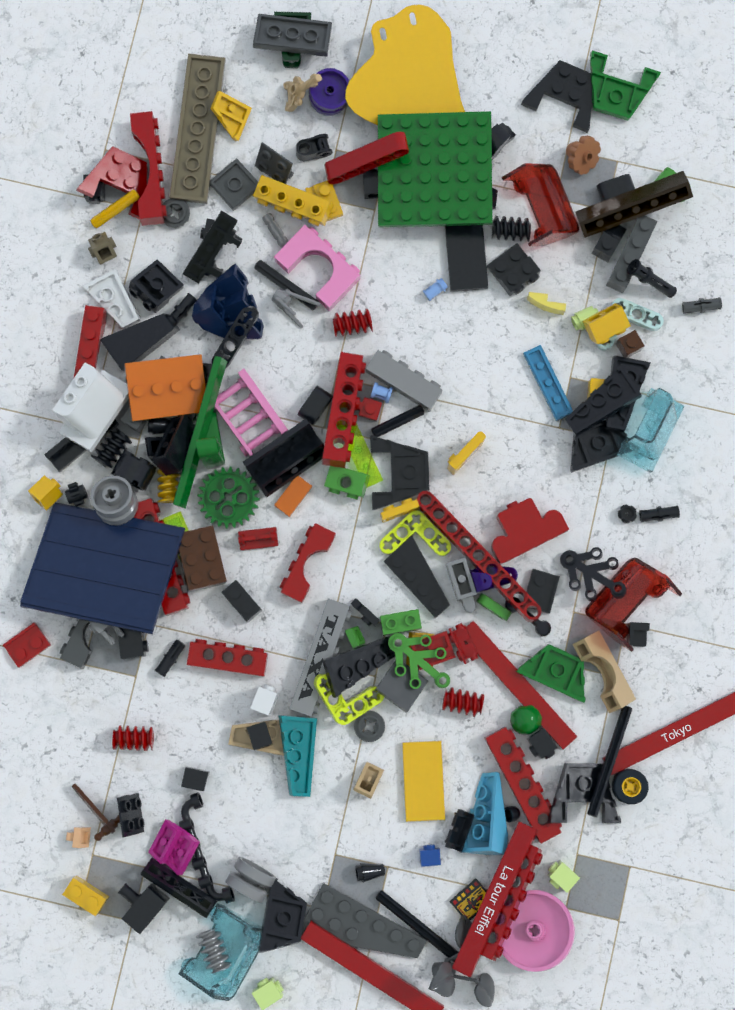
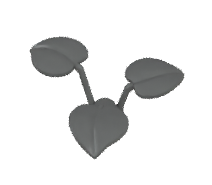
(443, 973)

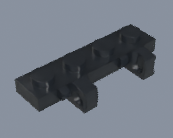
(203, 259)

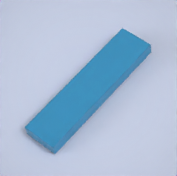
(548, 382)

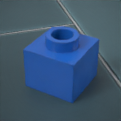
(430, 856)

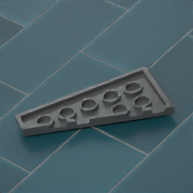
(361, 925)

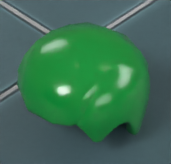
(525, 719)

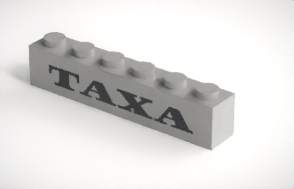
(323, 646)

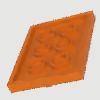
(165, 387)

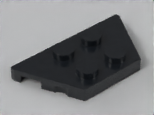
(595, 446)
(282, 919)

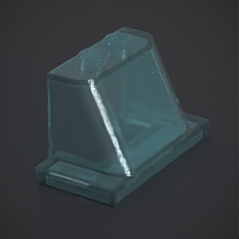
(654, 431)

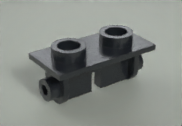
(461, 826)

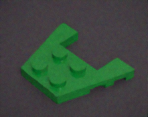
(616, 95)

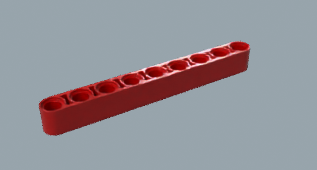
(475, 546)

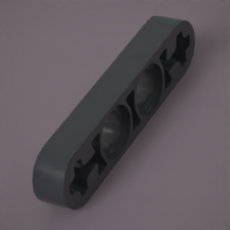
(234, 337)

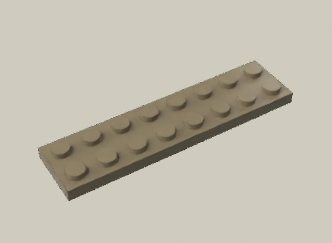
(197, 129)

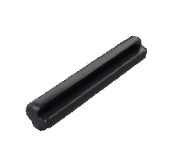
(397, 421)

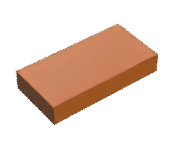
(293, 495)

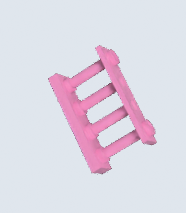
(254, 397)

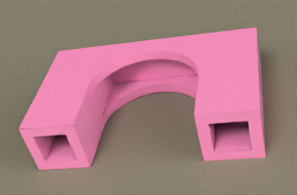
(308, 243)

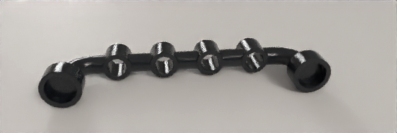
(199, 861)

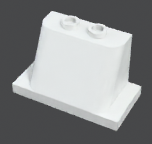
(90, 406)

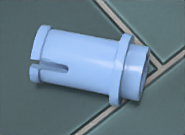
(435, 289)

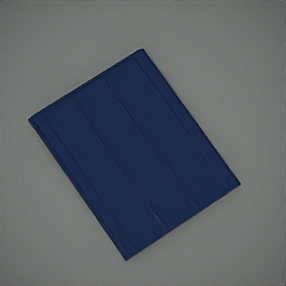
(102, 569)

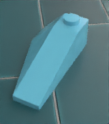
(489, 828)

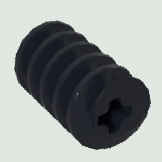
(511, 228)
(111, 448)

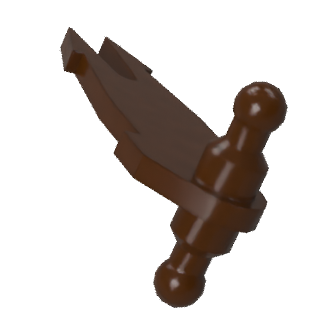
(109, 826)

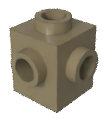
(102, 247)

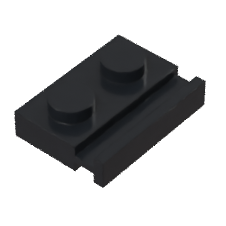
(542, 589)

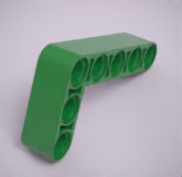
(210, 448)

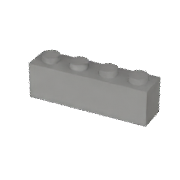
(404, 380)

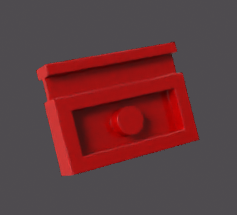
(438, 640)
(26, 645)

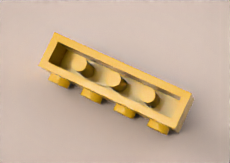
(292, 200)

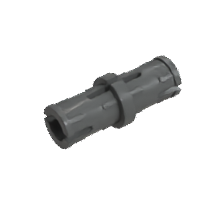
(702, 305)

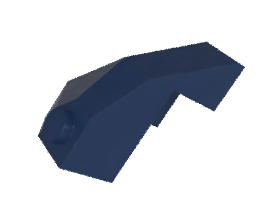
(223, 302)

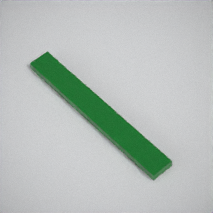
(200, 431)

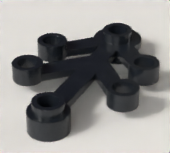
(590, 572)

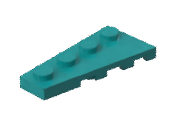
(298, 748)

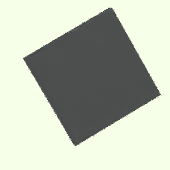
(234, 184)
(397, 688)

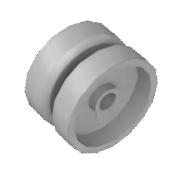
(114, 500)
(250, 880)

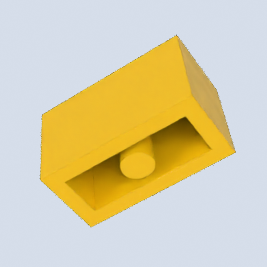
(606, 324)
(85, 895)

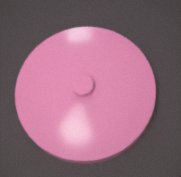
(540, 934)

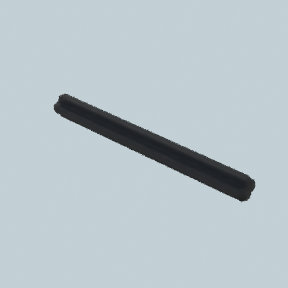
(609, 761)
(416, 924)

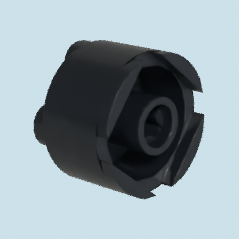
(135, 470)

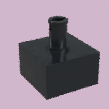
(143, 906)

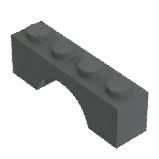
(633, 250)
(77, 650)

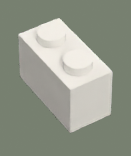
(265, 699)

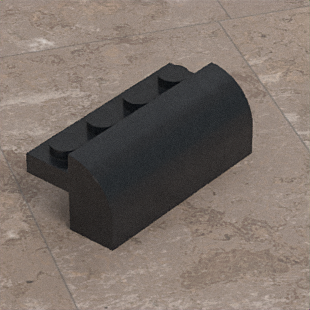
(285, 458)

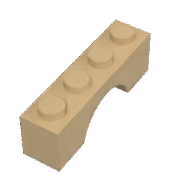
(616, 690)

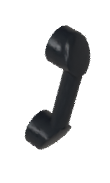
(541, 627)

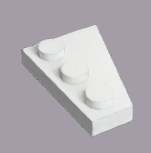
(113, 296)

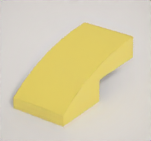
(540, 301)

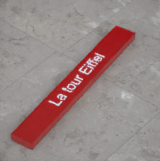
(494, 899)

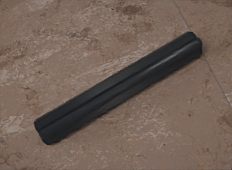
(283, 282)

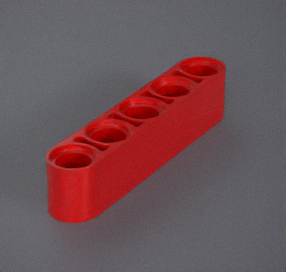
(366, 158)

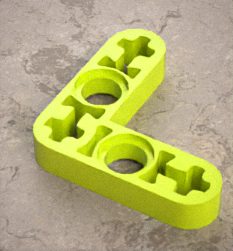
(419, 529)
(342, 706)

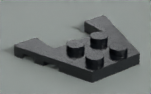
(569, 86)
(408, 471)
(578, 785)

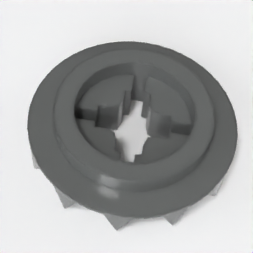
(178, 205)
(379, 727)

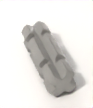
(275, 229)

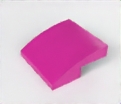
(174, 847)

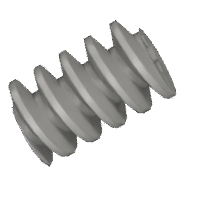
(214, 951)

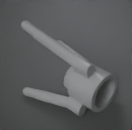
(283, 300)

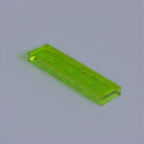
(362, 457)

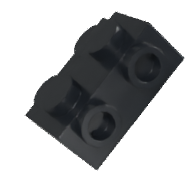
(514, 270)
(155, 286)

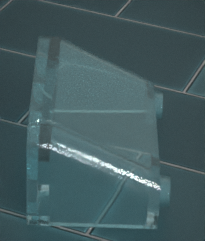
(241, 943)

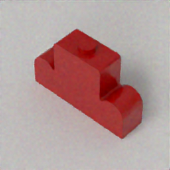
(525, 529)

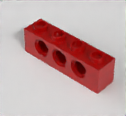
(197, 659)

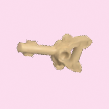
(297, 89)

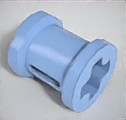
(381, 392)

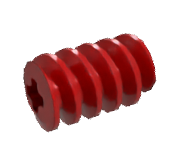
(352, 322)
(463, 701)
(133, 738)

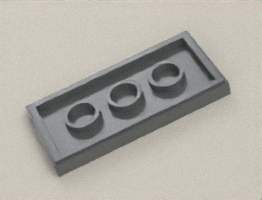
(292, 35)

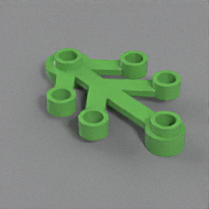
(416, 657)

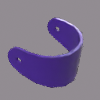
(483, 581)

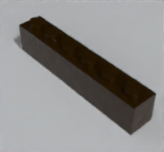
(634, 204)

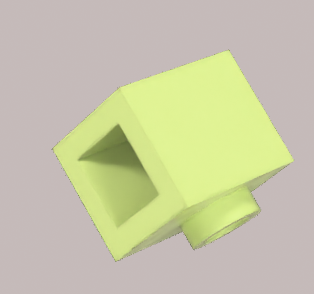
(562, 876)
(267, 992)

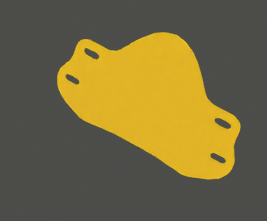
(408, 69)

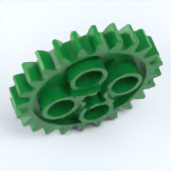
(240, 510)

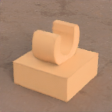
(80, 837)

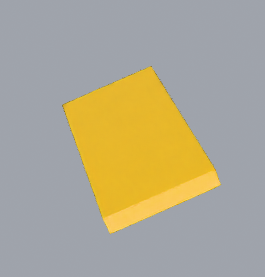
(423, 781)

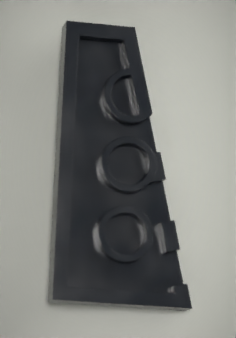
(608, 399)
(417, 576)
(351, 666)

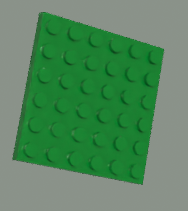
(442, 176)

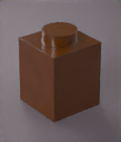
(630, 344)

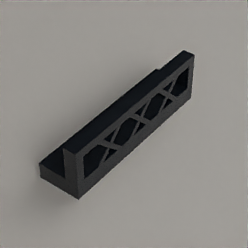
(67, 451)
(178, 887)

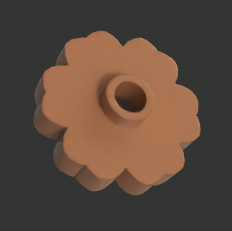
(583, 154)

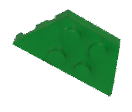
(556, 670)

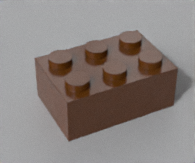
(201, 559)

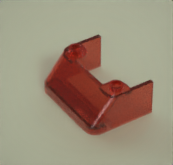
(547, 201)
(640, 582)

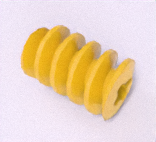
(168, 487)

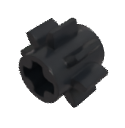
(76, 494)

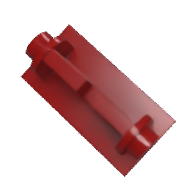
(258, 538)
(464, 650)

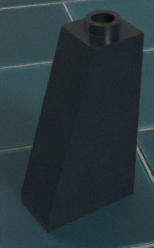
(140, 339)

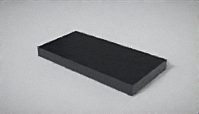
(466, 257)

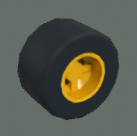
(636, 786)

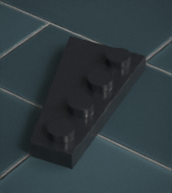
(636, 370)

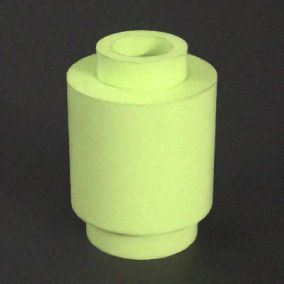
(577, 319)

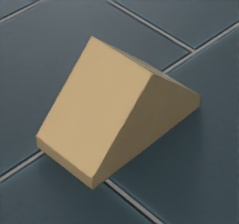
(368, 780)

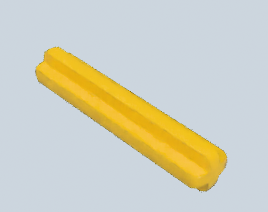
(115, 208)

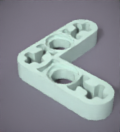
(628, 308)

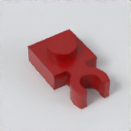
(369, 409)

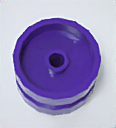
(333, 102)

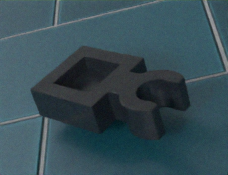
(368, 617)

